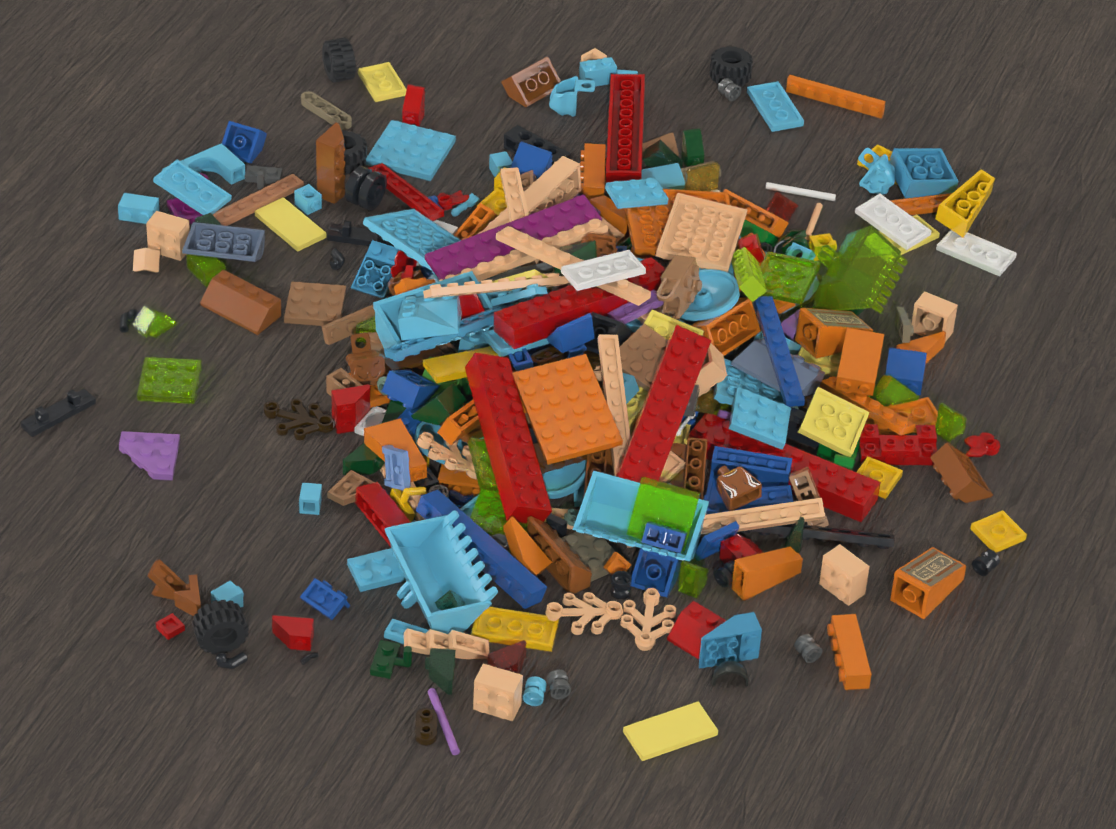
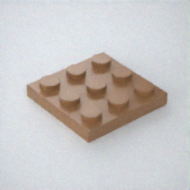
(314, 303)
(642, 355)

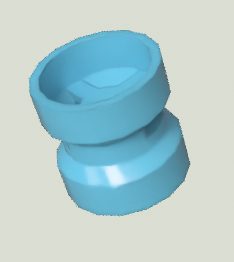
(534, 691)

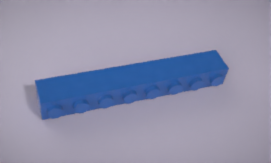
(498, 562)

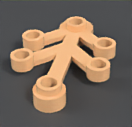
(451, 456)
(608, 611)
(646, 639)

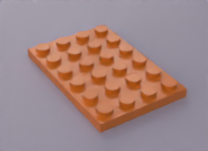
(567, 409)

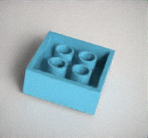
(429, 317)

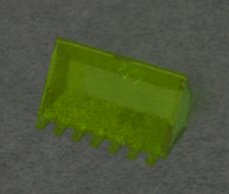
(859, 272)

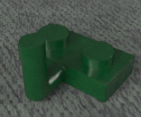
(795, 236)
(387, 657)

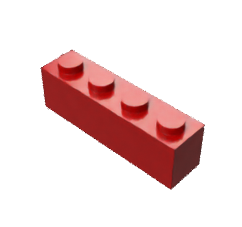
(379, 508)

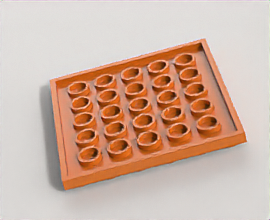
(648, 222)

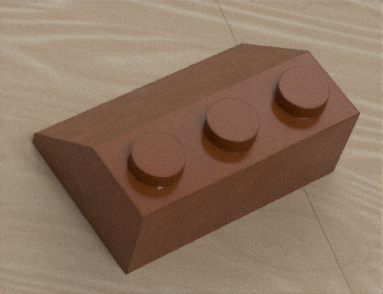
(532, 82)
(960, 474)

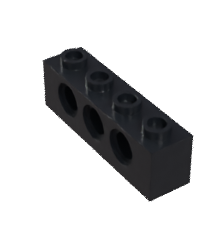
(517, 134)

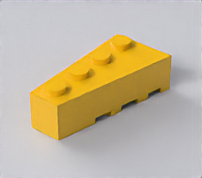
(965, 203)

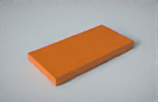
(918, 412)

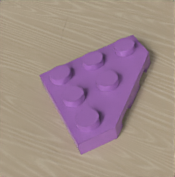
(152, 451)

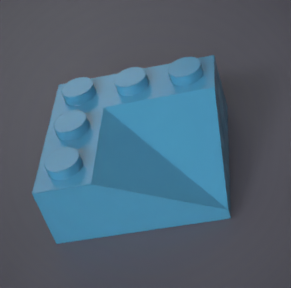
(923, 172)

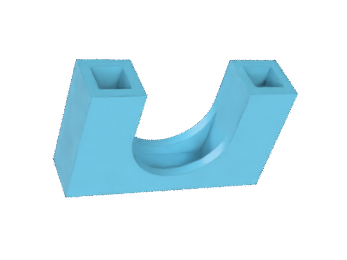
(217, 160)

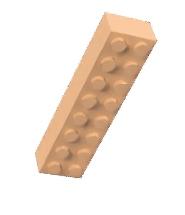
(555, 186)

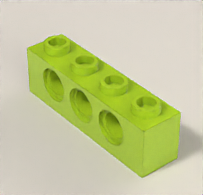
(748, 274)

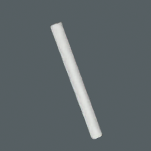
(800, 191)

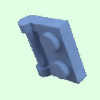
(396, 467)

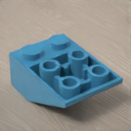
(376, 270)
(732, 641)

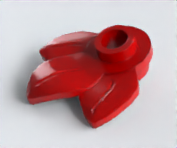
(447, 201)
(401, 261)
(982, 445)

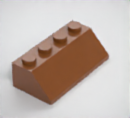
(331, 164)
(241, 302)
(565, 564)

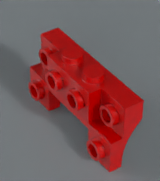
(898, 448)

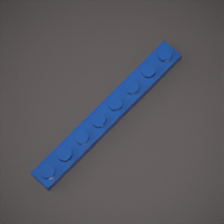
(779, 351)

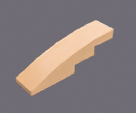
(465, 645)

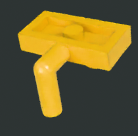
(401, 499)

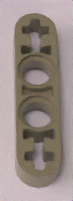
(312, 101)

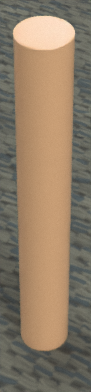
(815, 215)

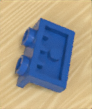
(324, 599)

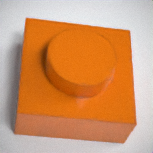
(616, 563)

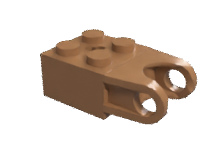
(679, 285)

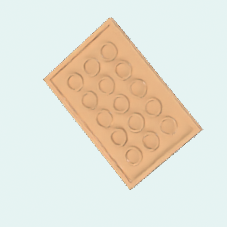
(702, 231)

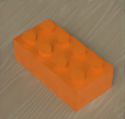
(732, 327)

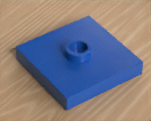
(712, 542)

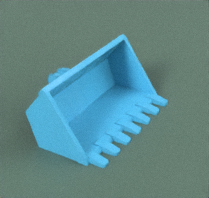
(434, 564)

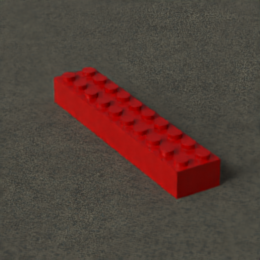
(625, 127)
(542, 315)
(664, 406)
(507, 438)
(837, 486)

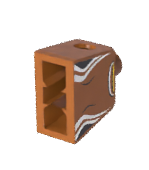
(737, 487)

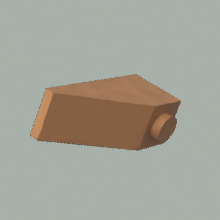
(806, 489)

